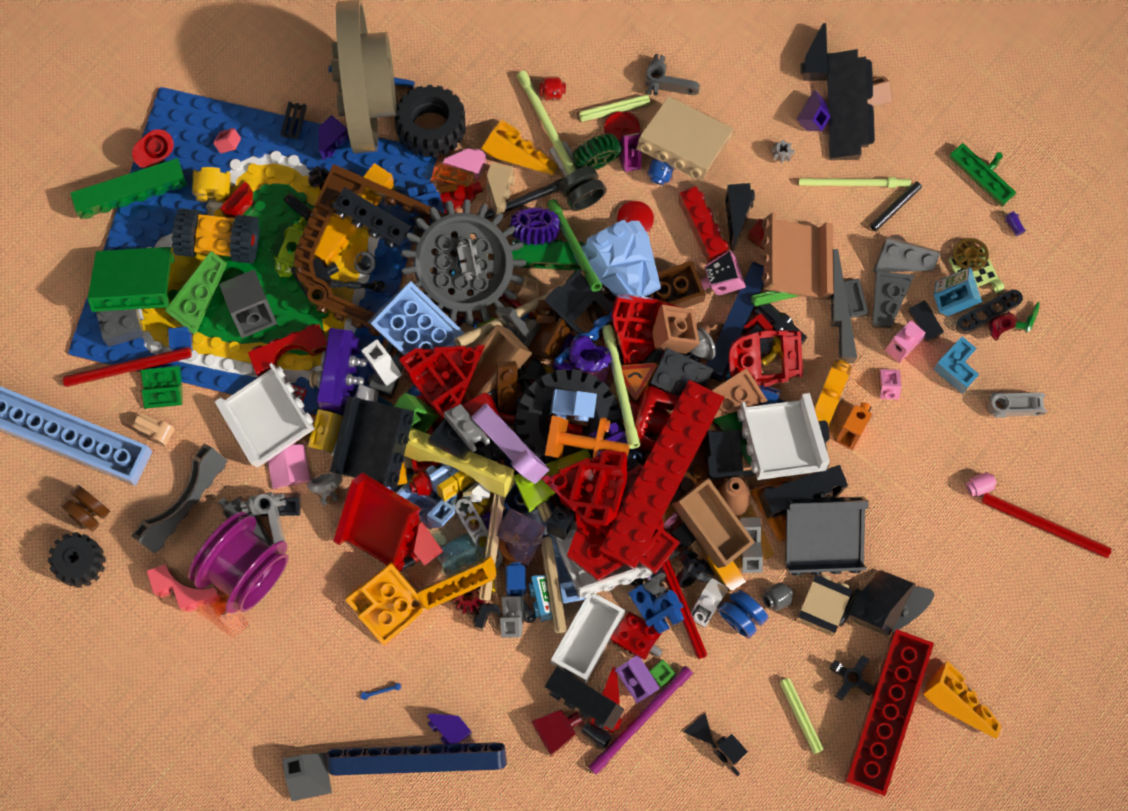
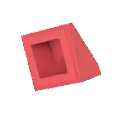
(227, 140)

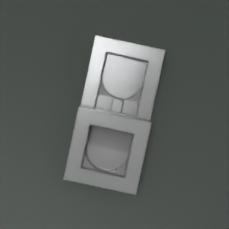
(512, 618)

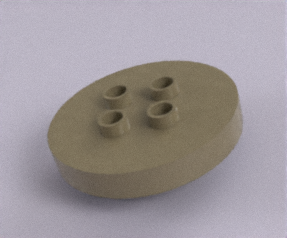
(363, 76)

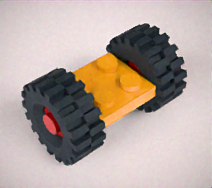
(222, 235)

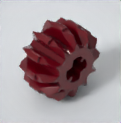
(468, 604)

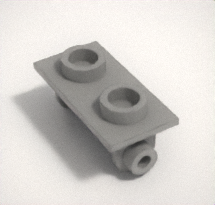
(470, 268)

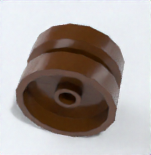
(82, 511)

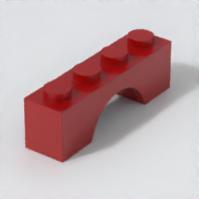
(308, 340)

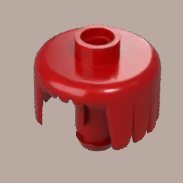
(650, 415)

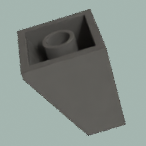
(247, 303)

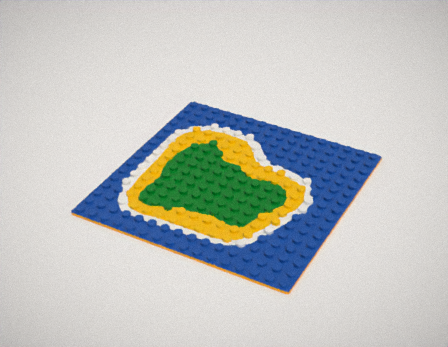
(273, 170)

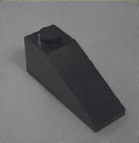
(815, 61)

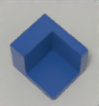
(180, 338)

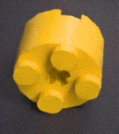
(211, 184)

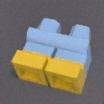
(448, 480)

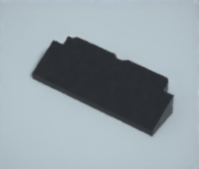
(848, 96)

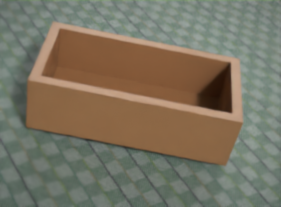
(500, 347)
(713, 523)

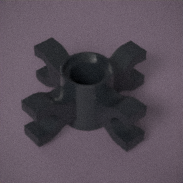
(865, 687)

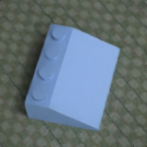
(414, 322)

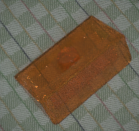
(454, 175)

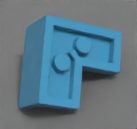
(953, 365)

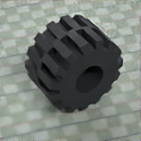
(81, 570)

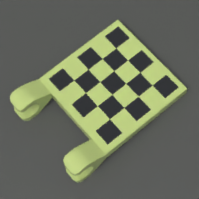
(982, 276)

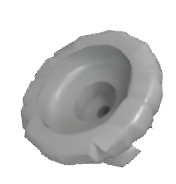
(326, 486)

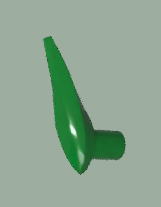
(1027, 326)

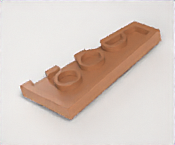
(738, 390)

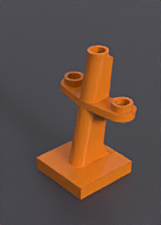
(559, 437)

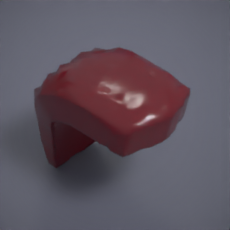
(1001, 324)

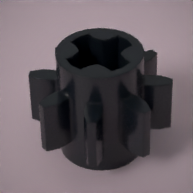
(318, 177)

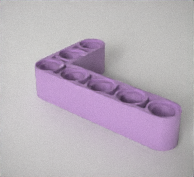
(522, 456)

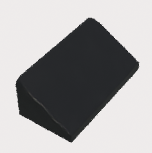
(292, 506)

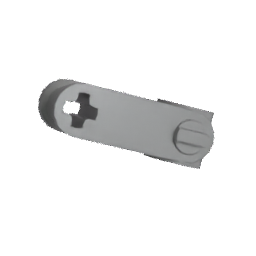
(1016, 404)

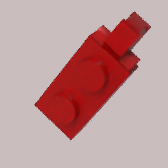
(460, 195)

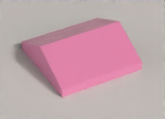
(289, 467)

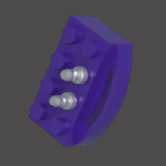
(337, 368)

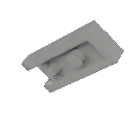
(465, 427)

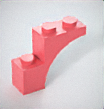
(188, 599)

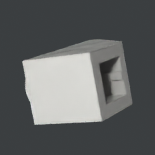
(381, 362)
(708, 602)

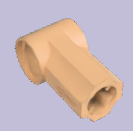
(158, 431)

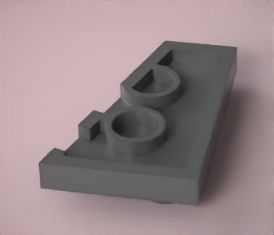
(905, 256)
(888, 297)

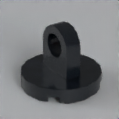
(693, 569)

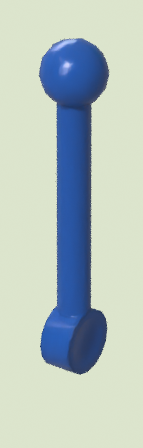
(364, 695)

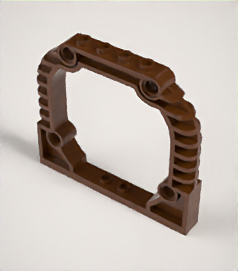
(314, 232)

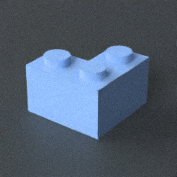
(573, 404)

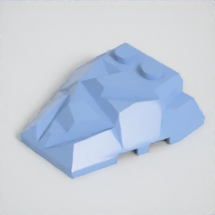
(623, 259)

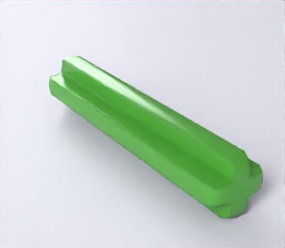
(769, 297)

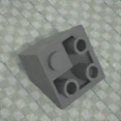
(307, 776)

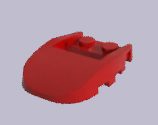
(746, 354)

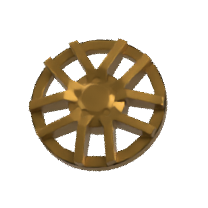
(971, 254)

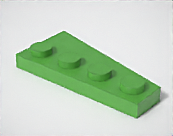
(195, 296)

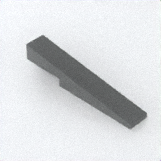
(840, 314)

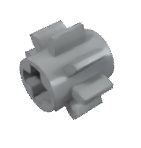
(779, 152)

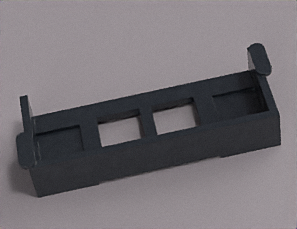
(574, 297)
(725, 455)

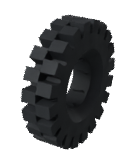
(536, 406)

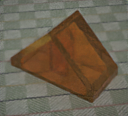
(233, 622)

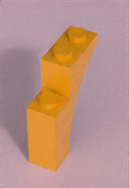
(832, 390)

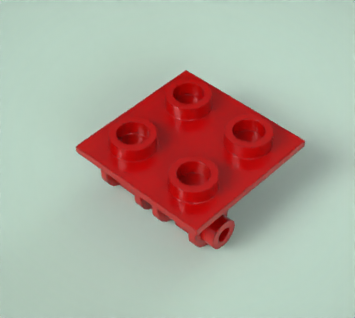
(635, 636)

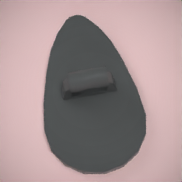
(916, 605)

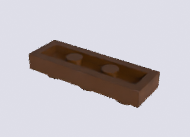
(507, 387)

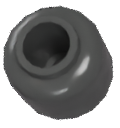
(777, 596)

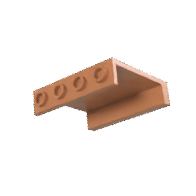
(798, 258)

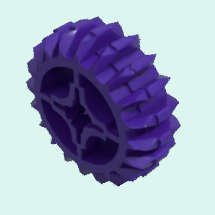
(535, 226)

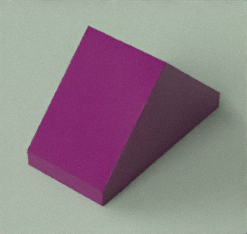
(630, 157)

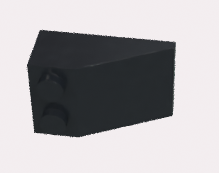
(738, 202)
(881, 602)

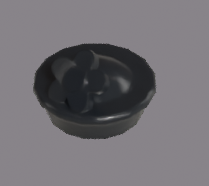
(365, 263)

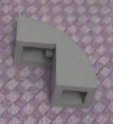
(752, 558)

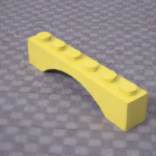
(488, 473)

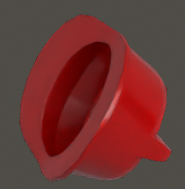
(152, 148)

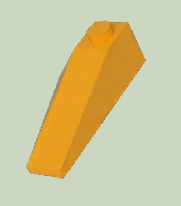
(509, 146)
(952, 696)

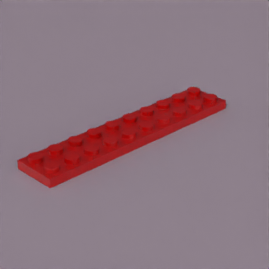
(661, 475)

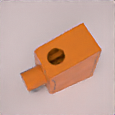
(855, 425)

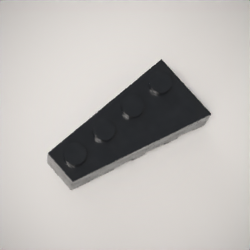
(818, 485)

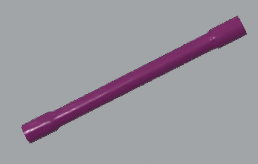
(603, 758)

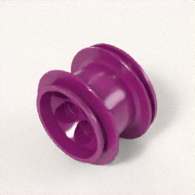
(239, 563)

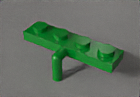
(983, 173)

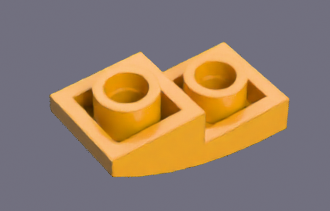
(729, 575)

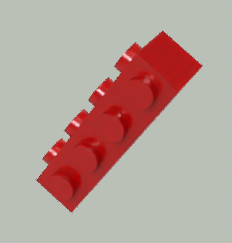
(702, 224)

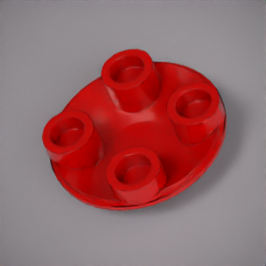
(637, 212)

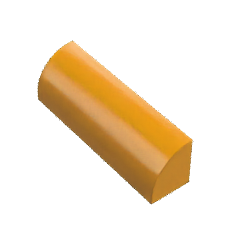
(458, 583)

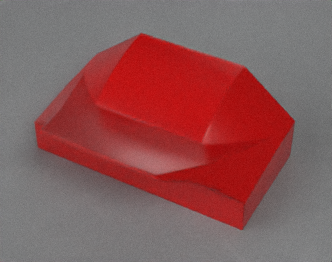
(238, 202)

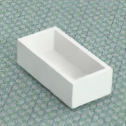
(587, 637)

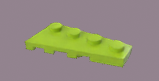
(540, 492)

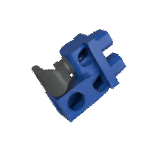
(431, 198)
(657, 608)

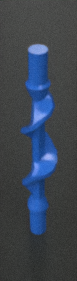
(593, 334)

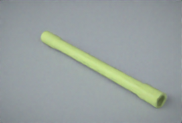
(527, 85)
(630, 430)

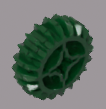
(597, 151)

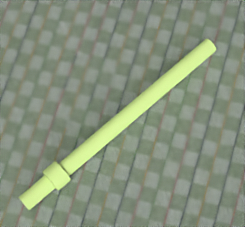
(891, 182)

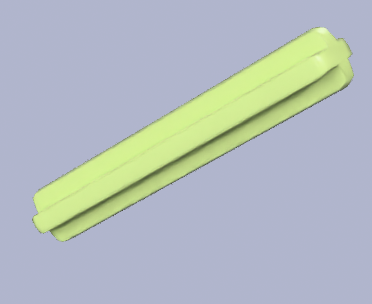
(611, 108)
(801, 715)

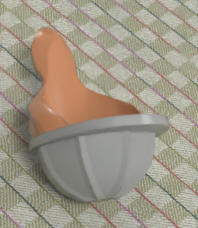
(706, 347)

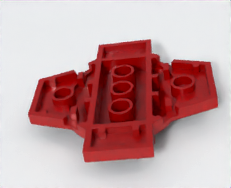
(590, 537)

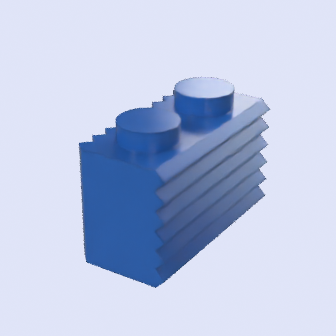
(515, 579)

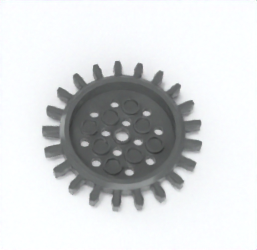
(488, 241)

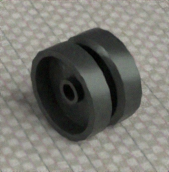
(582, 188)

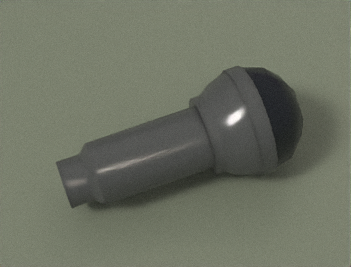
(528, 615)

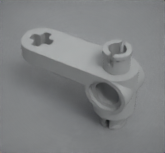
(255, 507)

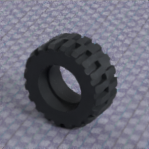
(424, 101)

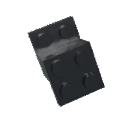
(676, 370)

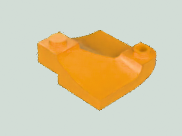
(386, 603)

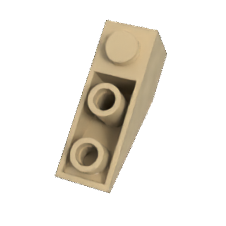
(498, 183)

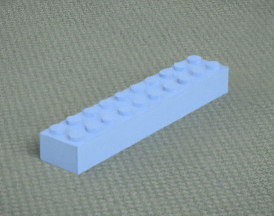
(72, 437)

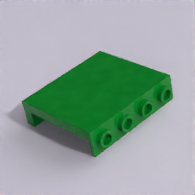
(130, 279)

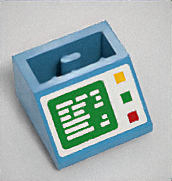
(956, 292)
(539, 590)

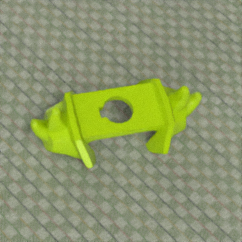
(285, 260)

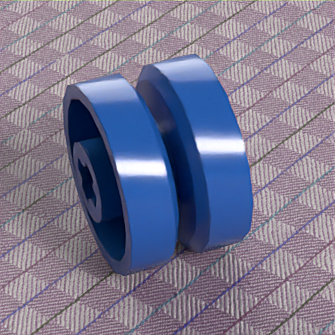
(743, 613)

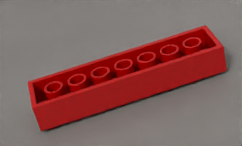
(888, 713)

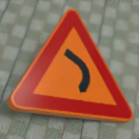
(637, 377)

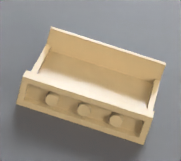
(684, 138)

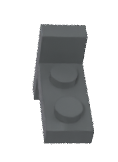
(523, 330)

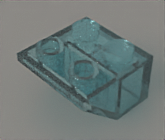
(457, 554)

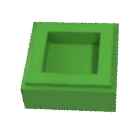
(662, 673)

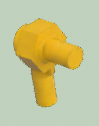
(774, 352)

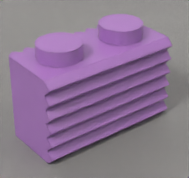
(637, 679)

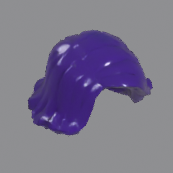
(588, 356)

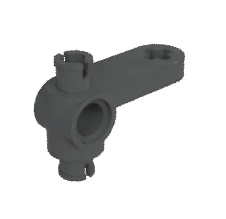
(667, 83)

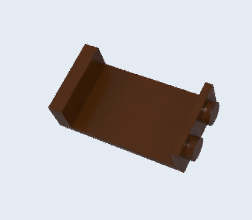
(549, 339)

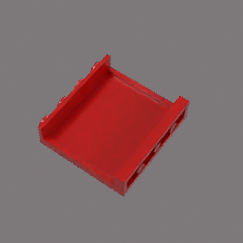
(377, 521)

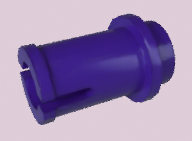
(1015, 223)

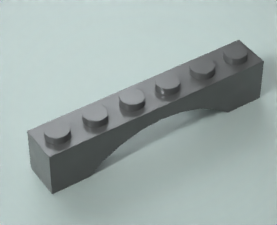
(205, 467)

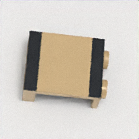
(824, 604)

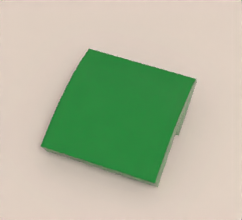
(162, 386)

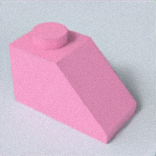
(468, 160)

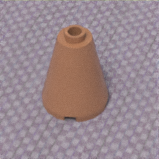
(735, 494)

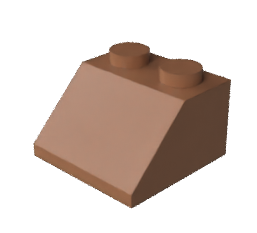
(675, 329)

